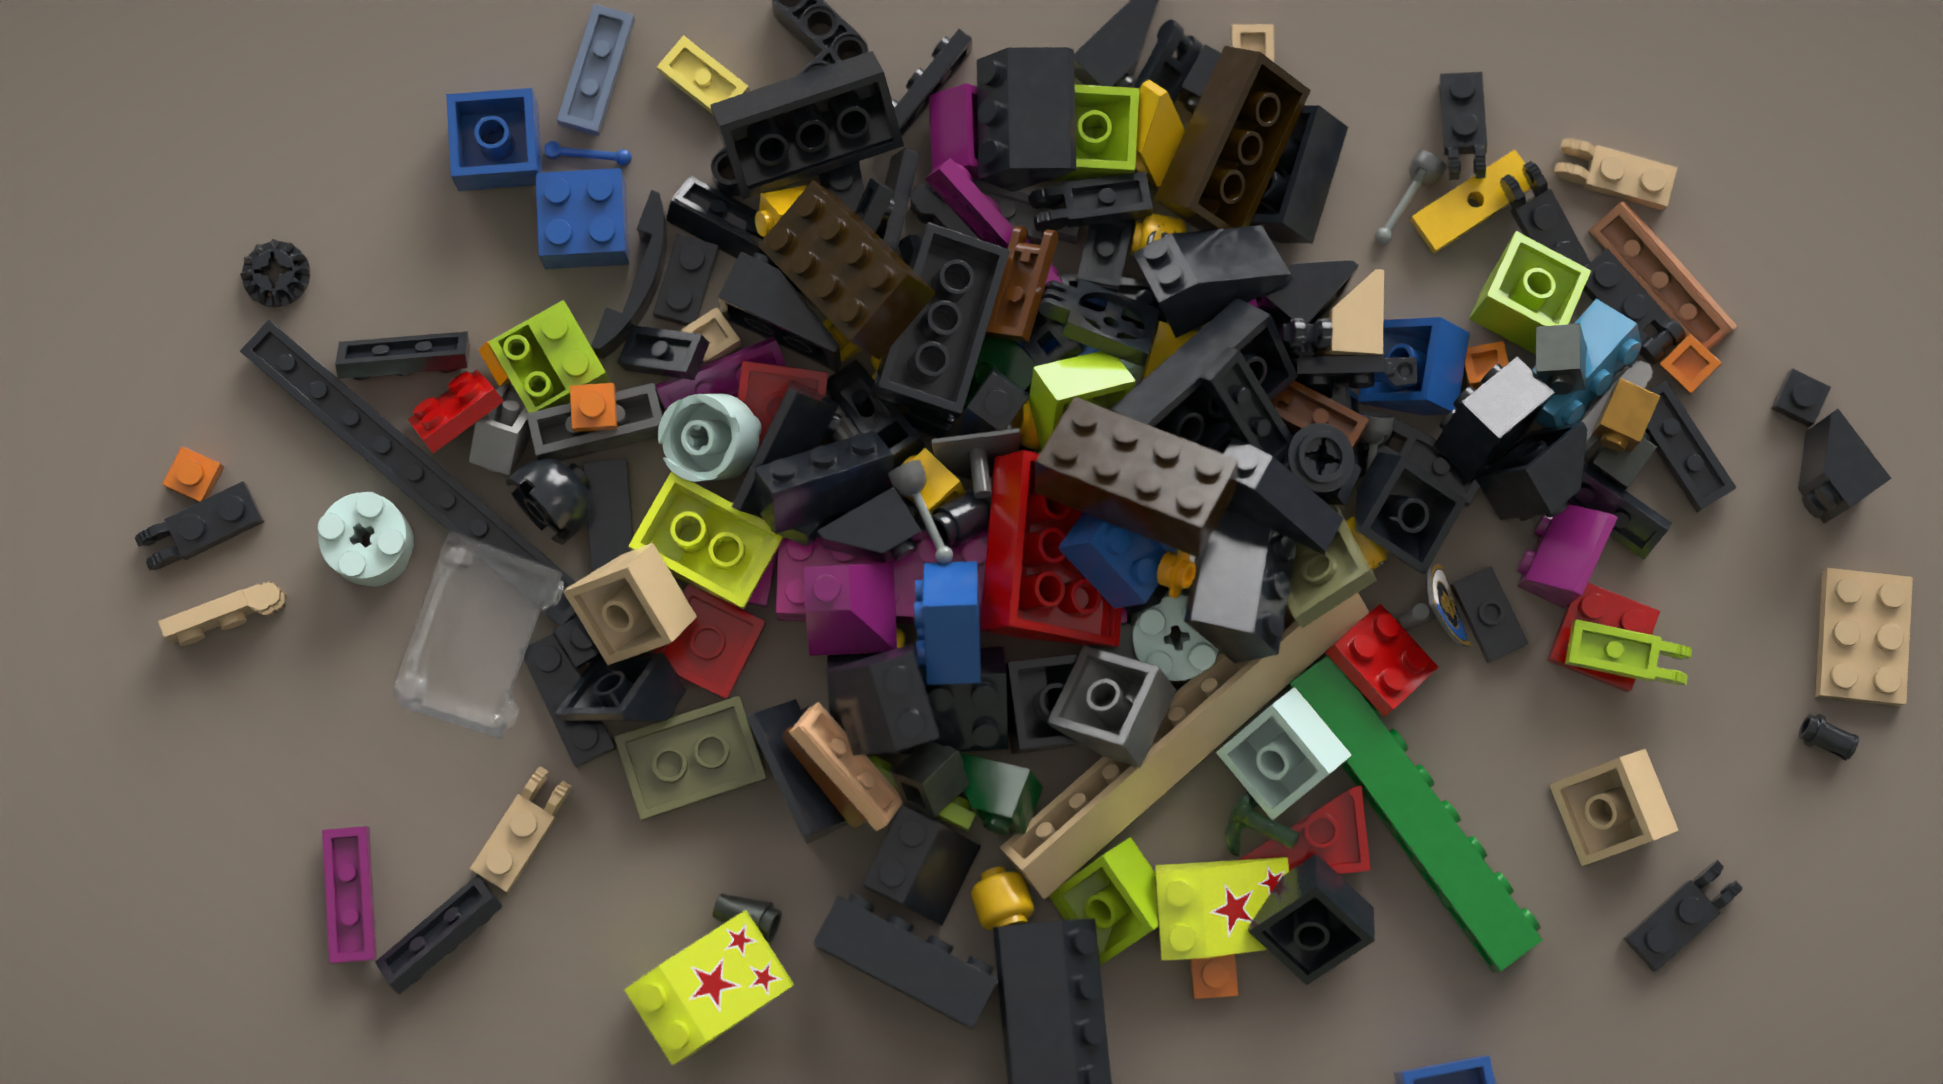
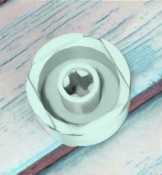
(709, 437)
(342, 532)
(1179, 657)

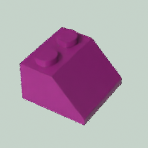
(955, 127)
(1565, 554)

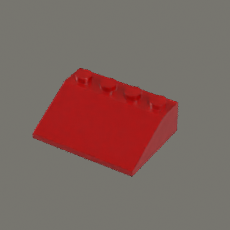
(1027, 579)

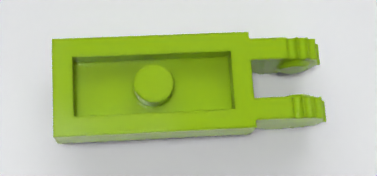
(1624, 652)

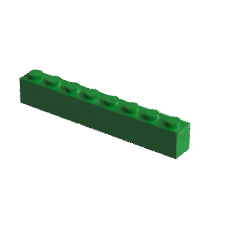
(1420, 821)

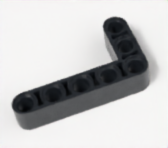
(825, 47)

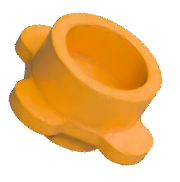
(1176, 572)

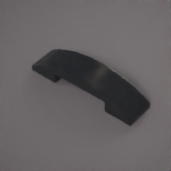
(617, 325)

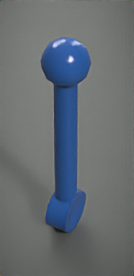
(553, 151)

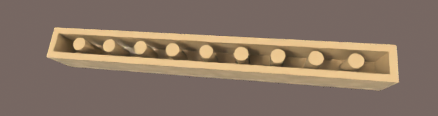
(1195, 724)

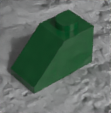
(1001, 794)

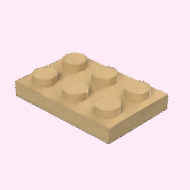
(1864, 637)

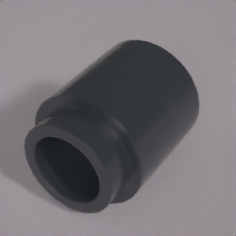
(961, 519)

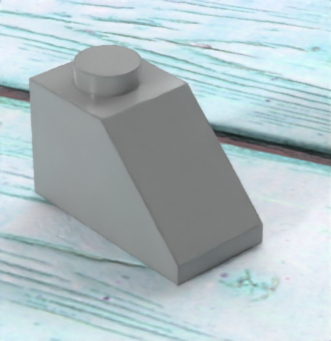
(501, 434)

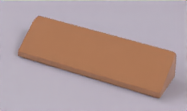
(1662, 275)

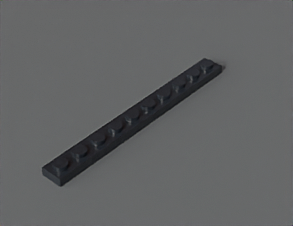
(390, 450)

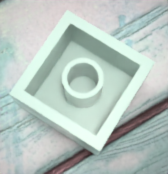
(1283, 753)

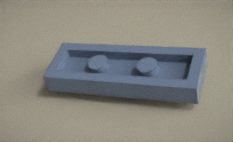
(596, 70)

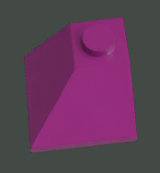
(850, 609)

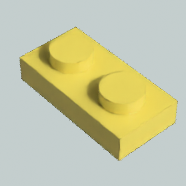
(699, 75)

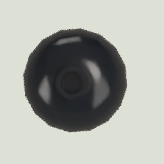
(553, 496)

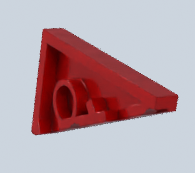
(1332, 832)

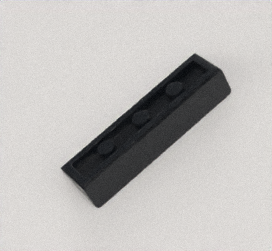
(716, 219)

